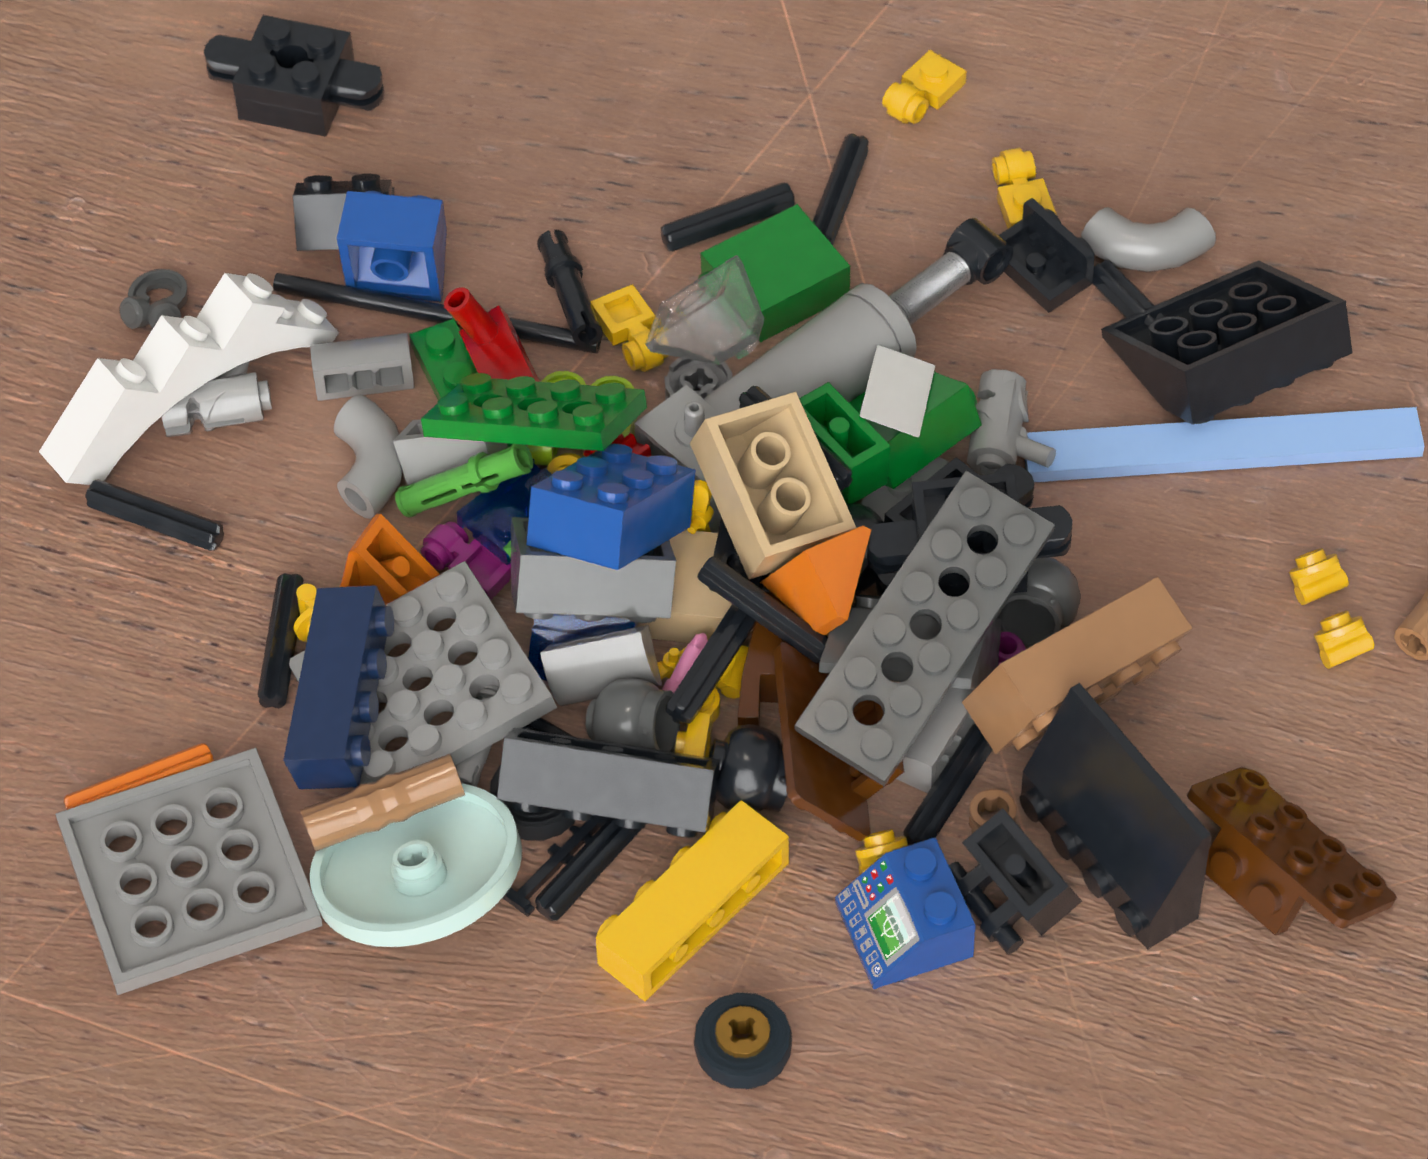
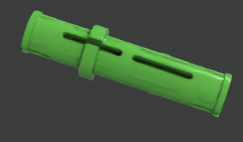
(480, 473)

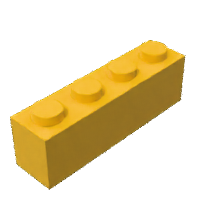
(691, 899)

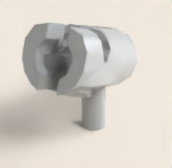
(221, 402)
(1001, 436)

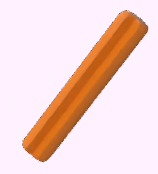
(156, 770)

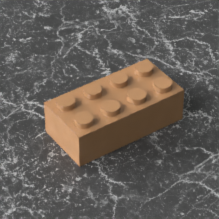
(1099, 651)

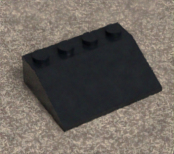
(1232, 340)
(1116, 821)

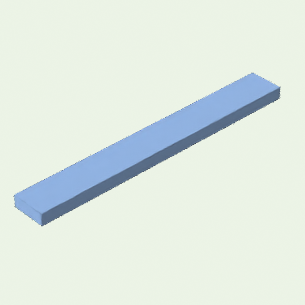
(1229, 444)

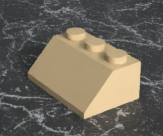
(770, 482)

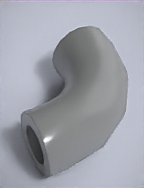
(1149, 245)
(376, 466)

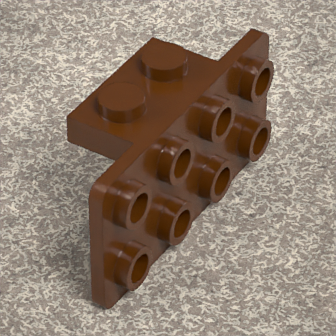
(813, 775)
(1279, 859)

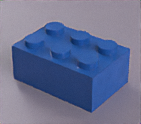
(611, 506)

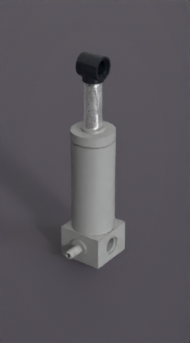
(831, 346)

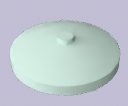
(420, 873)

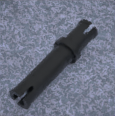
(565, 275)

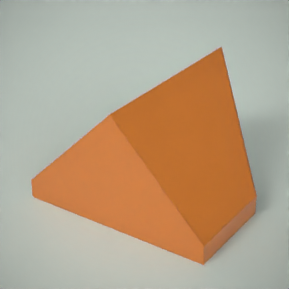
(386, 560)
(822, 580)

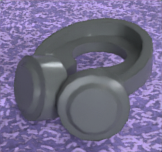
(137, 311)

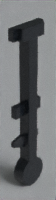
(560, 856)

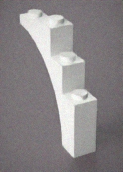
(176, 359)

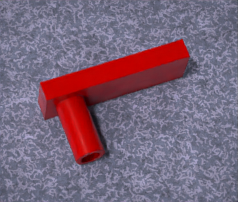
(489, 337)

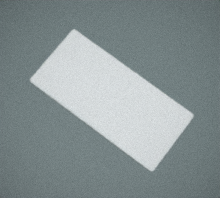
(897, 391)

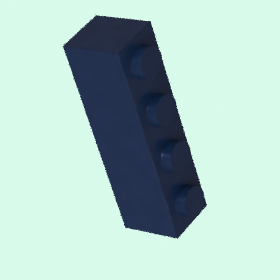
(338, 688)

